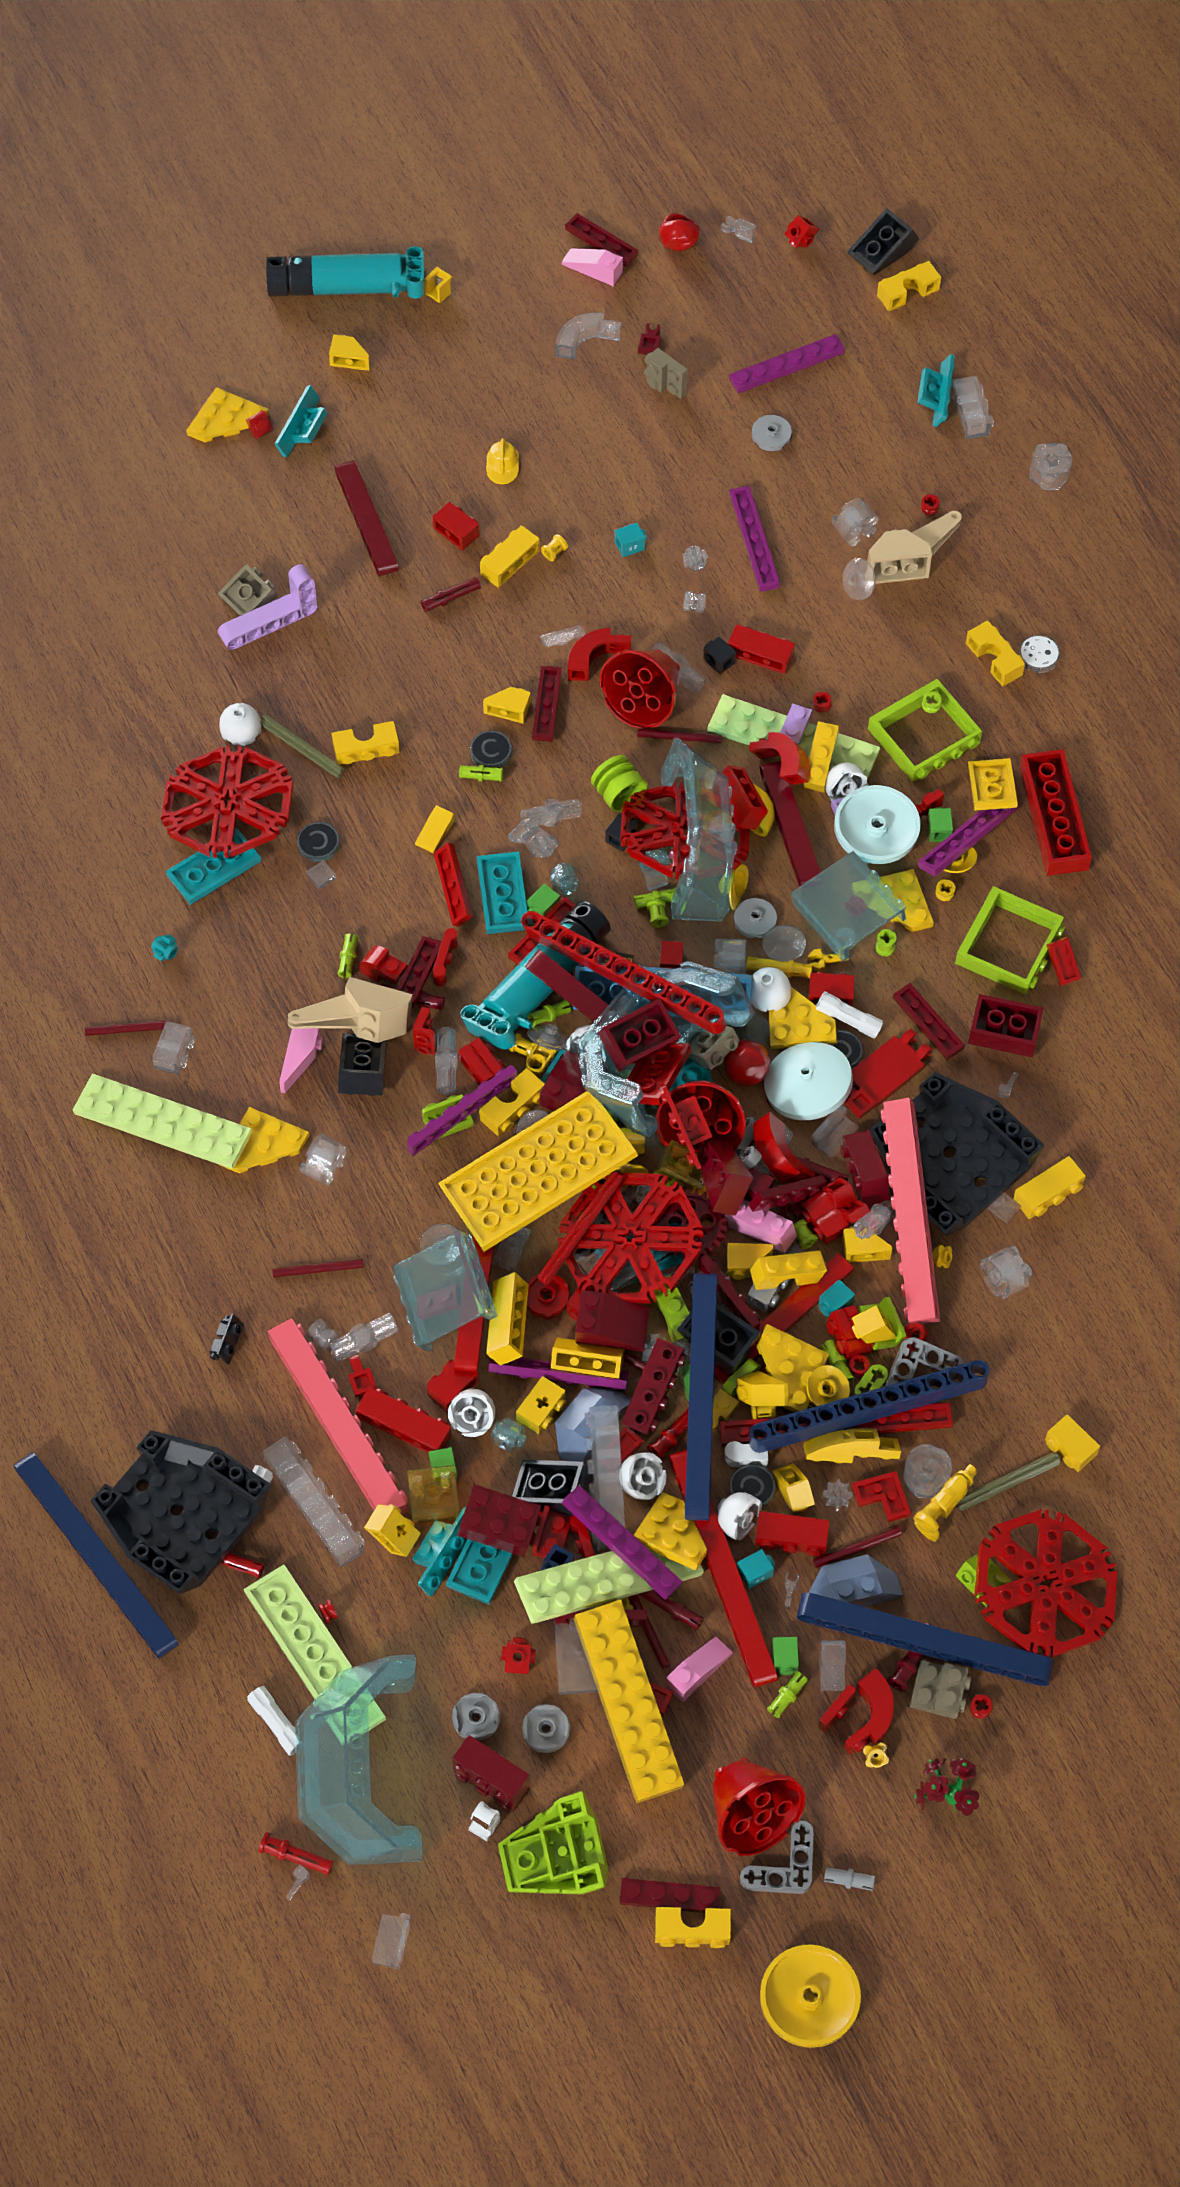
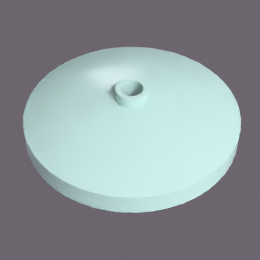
(877, 824)
(808, 1081)

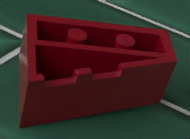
(865, 1168)
(723, 1176)

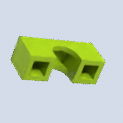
(673, 1309)

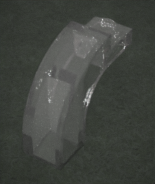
(583, 328)

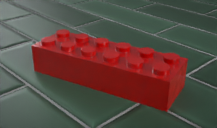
(1055, 812)

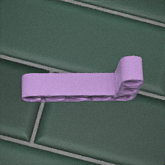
(274, 615)

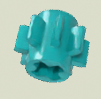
(164, 947)

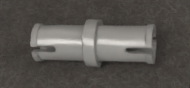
(849, 1878)

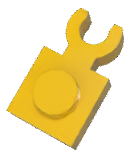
(723, 1407)

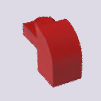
(380, 964)
(845, 1200)

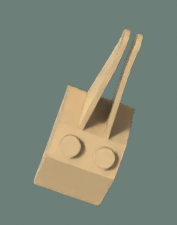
(908, 555)
(367, 1008)

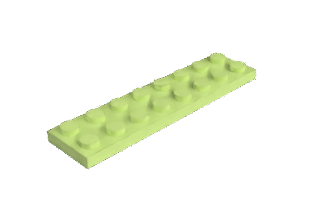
(750, 723)
(162, 1121)
(586, 1585)
(301, 1634)

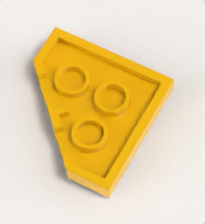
(222, 415)
(907, 889)
(800, 1023)
(269, 1140)
(790, 1362)
(670, 1534)

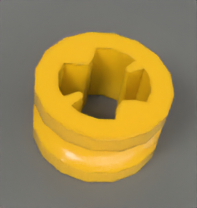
(946, 884)

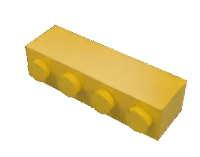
(508, 1328)

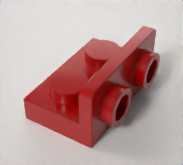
(423, 1033)
(552, 1530)

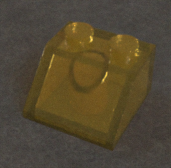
(677, 1167)
(433, 1494)

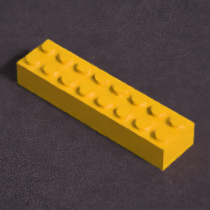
(628, 1701)

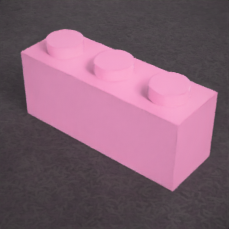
(763, 1226)

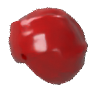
(678, 232)
(747, 1063)

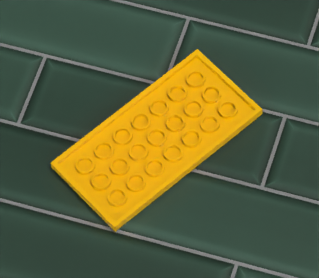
(537, 1170)

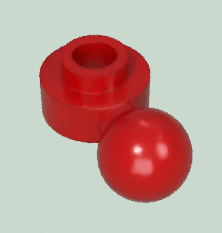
(911, 1330)

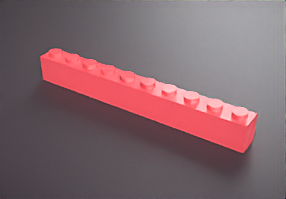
(911, 1212)
(335, 1416)

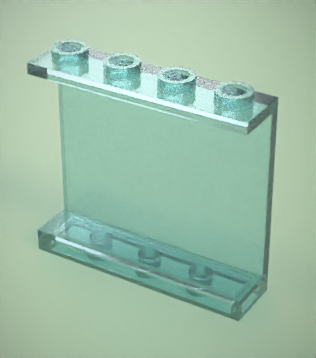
(847, 903)
(443, 1288)

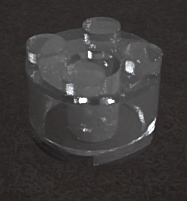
(1050, 465)
(855, 521)
(731, 955)
(323, 1159)
(1005, 1272)
(937, 1466)

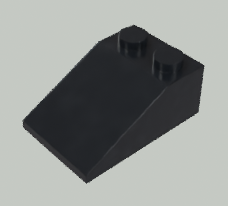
(883, 242)
(361, 1066)
(733, 1339)
(550, 1482)

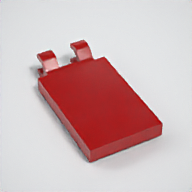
(890, 1067)

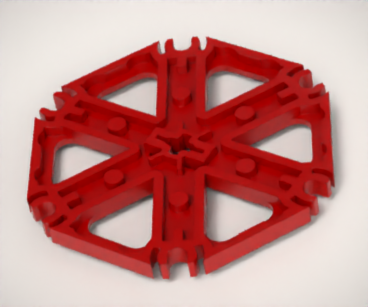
(214, 795)
(666, 831)
(647, 1238)
(1026, 1589)

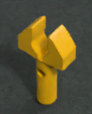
(823, 959)

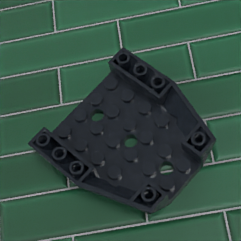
(986, 1144)
(186, 1474)

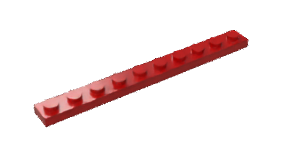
(921, 1418)

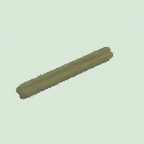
(302, 746)
(1009, 1481)

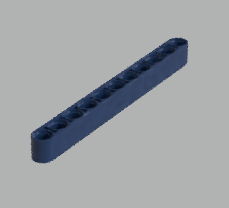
(701, 1397)
(861, 1414)
(96, 1555)
(925, 1639)

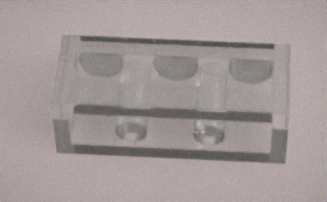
(972, 407)

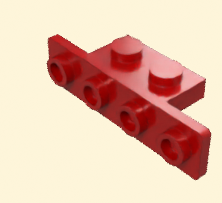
(690, 1121)

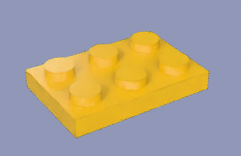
(992, 784)

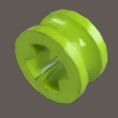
(929, 697)

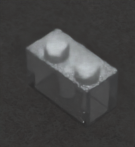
(173, 1048)

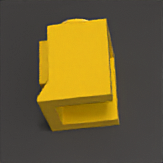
(438, 285)

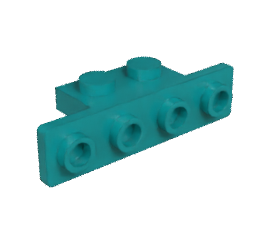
(935, 389)
(302, 423)
(438, 1553)

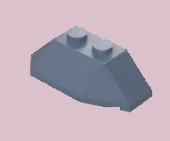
(571, 1424)
(857, 1582)

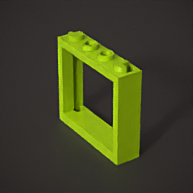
(910, 704)
(1022, 908)

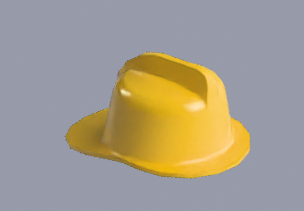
(502, 463)
(738, 885)

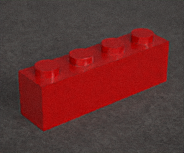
(403, 1421)

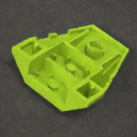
(556, 1851)

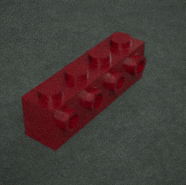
(654, 1386)

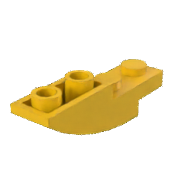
(844, 1444)

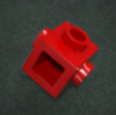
(801, 232)
(518, 1664)

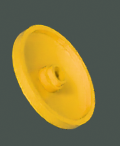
(810, 1996)

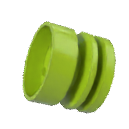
(617, 781)

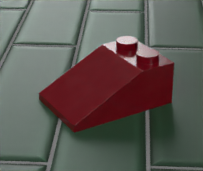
(563, 1083)
(611, 1322)

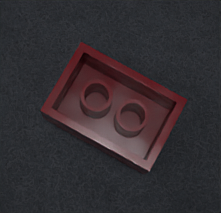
(1005, 1025)
(639, 1035)
(499, 1520)
(490, 1774)

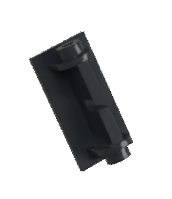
(230, 1330)

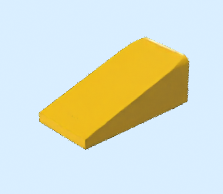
(435, 829)

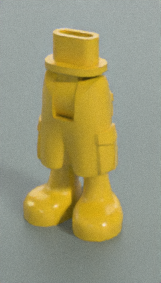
(944, 1502)

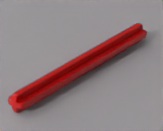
(580, 1228)

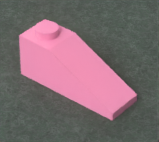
(596, 264)
(299, 1055)
(697, 1668)

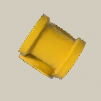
(542, 1058)

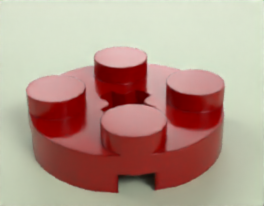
(547, 1308)

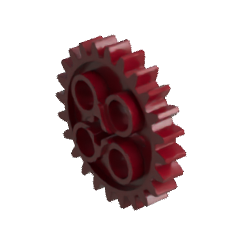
(704, 1212)

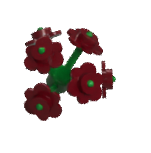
(939, 1789)

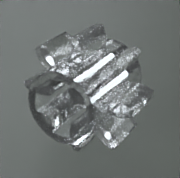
(695, 558)
(837, 1488)

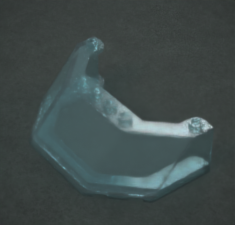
(708, 870)
(597, 1068)
(336, 1766)

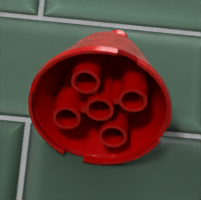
(640, 687)
(719, 1107)
(754, 1806)

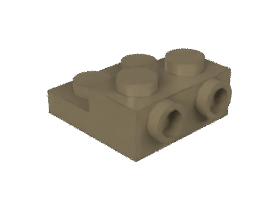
(665, 373)
(247, 591)
(711, 1048)
(940, 1689)

